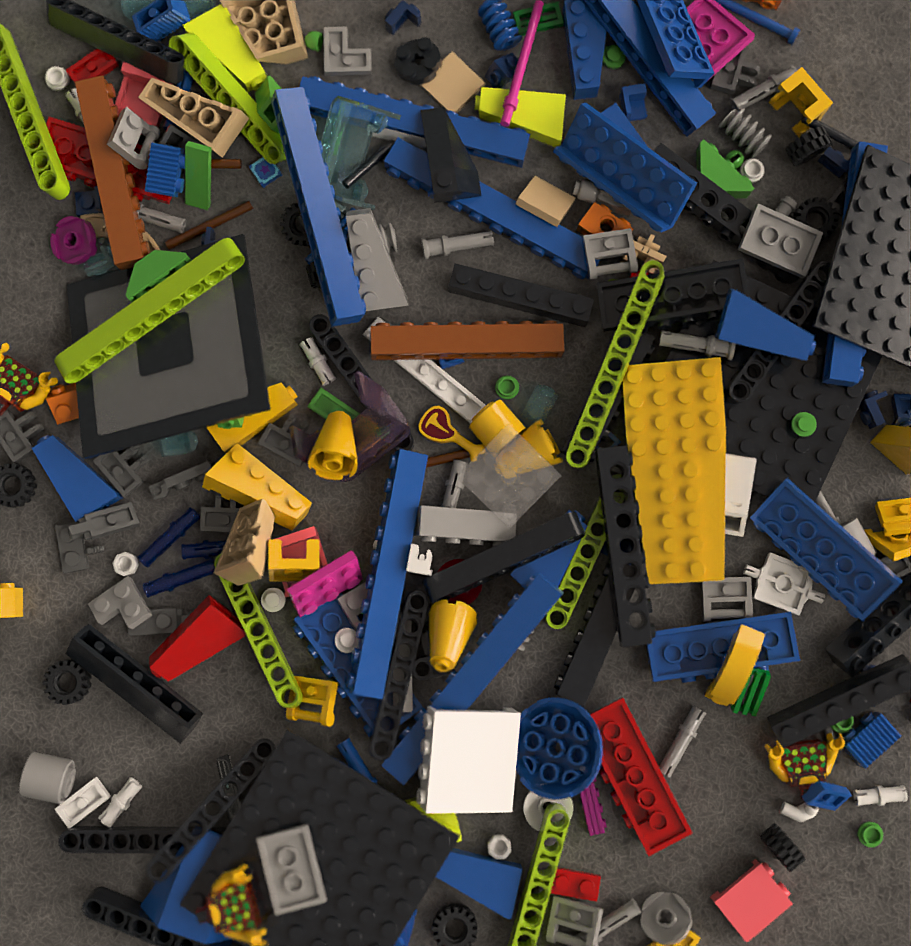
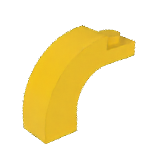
(736, 666)

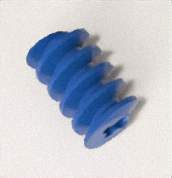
(497, 24)

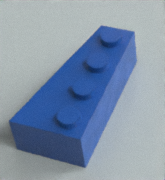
(585, 48)

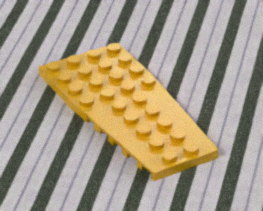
(679, 466)

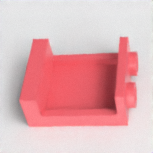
(131, 88)
(295, 547)
(753, 900)

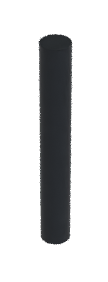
(833, 134)
(368, 165)

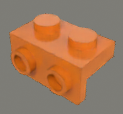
(63, 403)

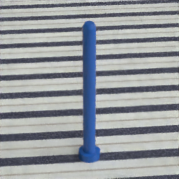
(760, 19)

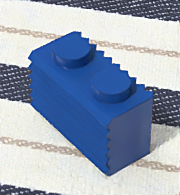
(161, 18)
(165, 170)
(870, 739)

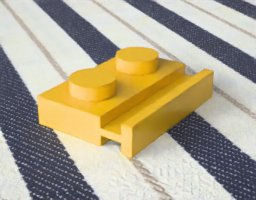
(895, 516)

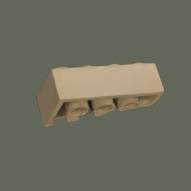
(200, 117)

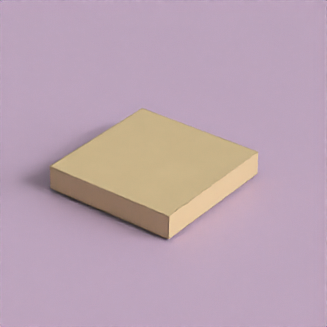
(453, 84)
(545, 201)

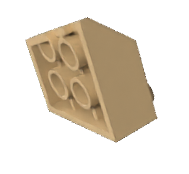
(269, 29)
(247, 544)

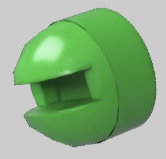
(314, 40)
(739, 161)

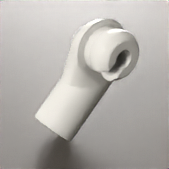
(799, 813)

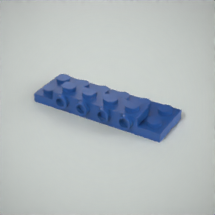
(703, 647)

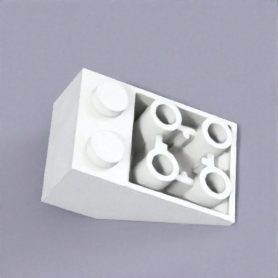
(738, 492)

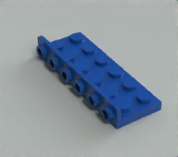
(677, 40)
(625, 169)
(825, 550)
(320, 632)

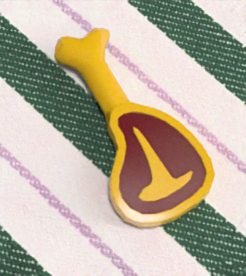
(437, 427)

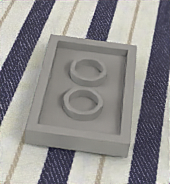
(780, 241)
(291, 869)

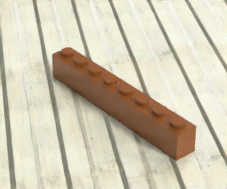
(112, 173)
(467, 341)

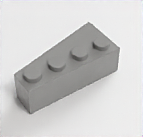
(372, 263)
(461, 524)

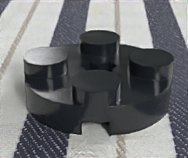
(414, 50)

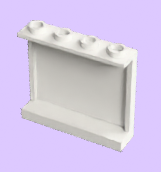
(468, 761)

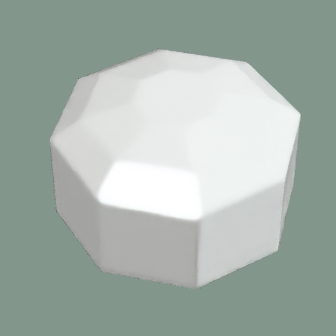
(125, 564)
(499, 846)

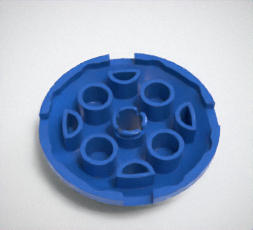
(537, 760)

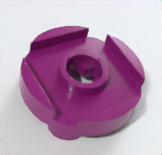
(85, 240)

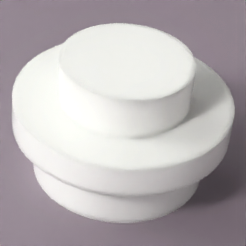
(57, 78)
(752, 169)
(273, 599)
(346, 640)

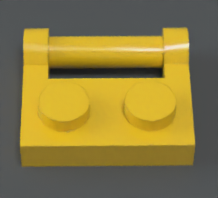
(314, 692)

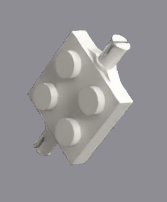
(783, 584)

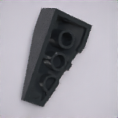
(449, 163)

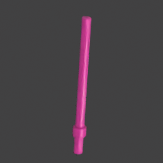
(511, 100)

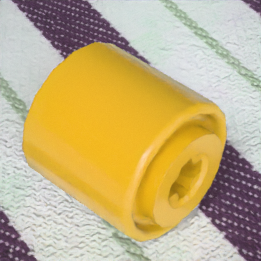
(492, 420)

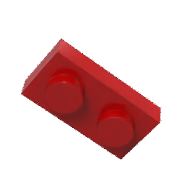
(93, 65)
(576, 884)

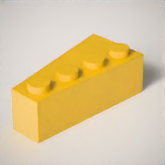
(247, 479)

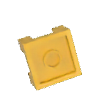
(805, 96)
(292, 569)

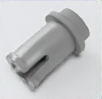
(786, 206)

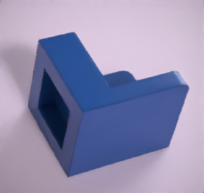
(633, 101)

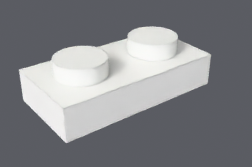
(82, 802)

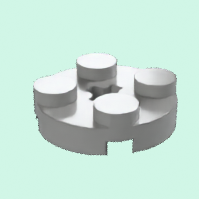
(680, 921)

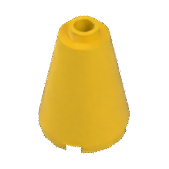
(542, 442)
(335, 448)
(449, 632)

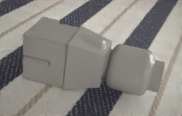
(588, 192)

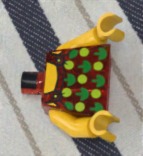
(20, 385)
(804, 761)
(233, 908)

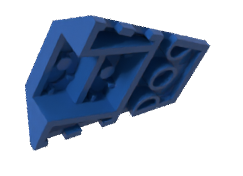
(165, 898)

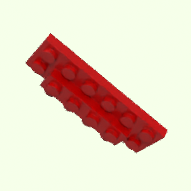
(76, 159)
(638, 780)

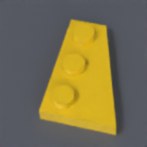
(893, 546)

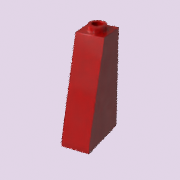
(197, 638)

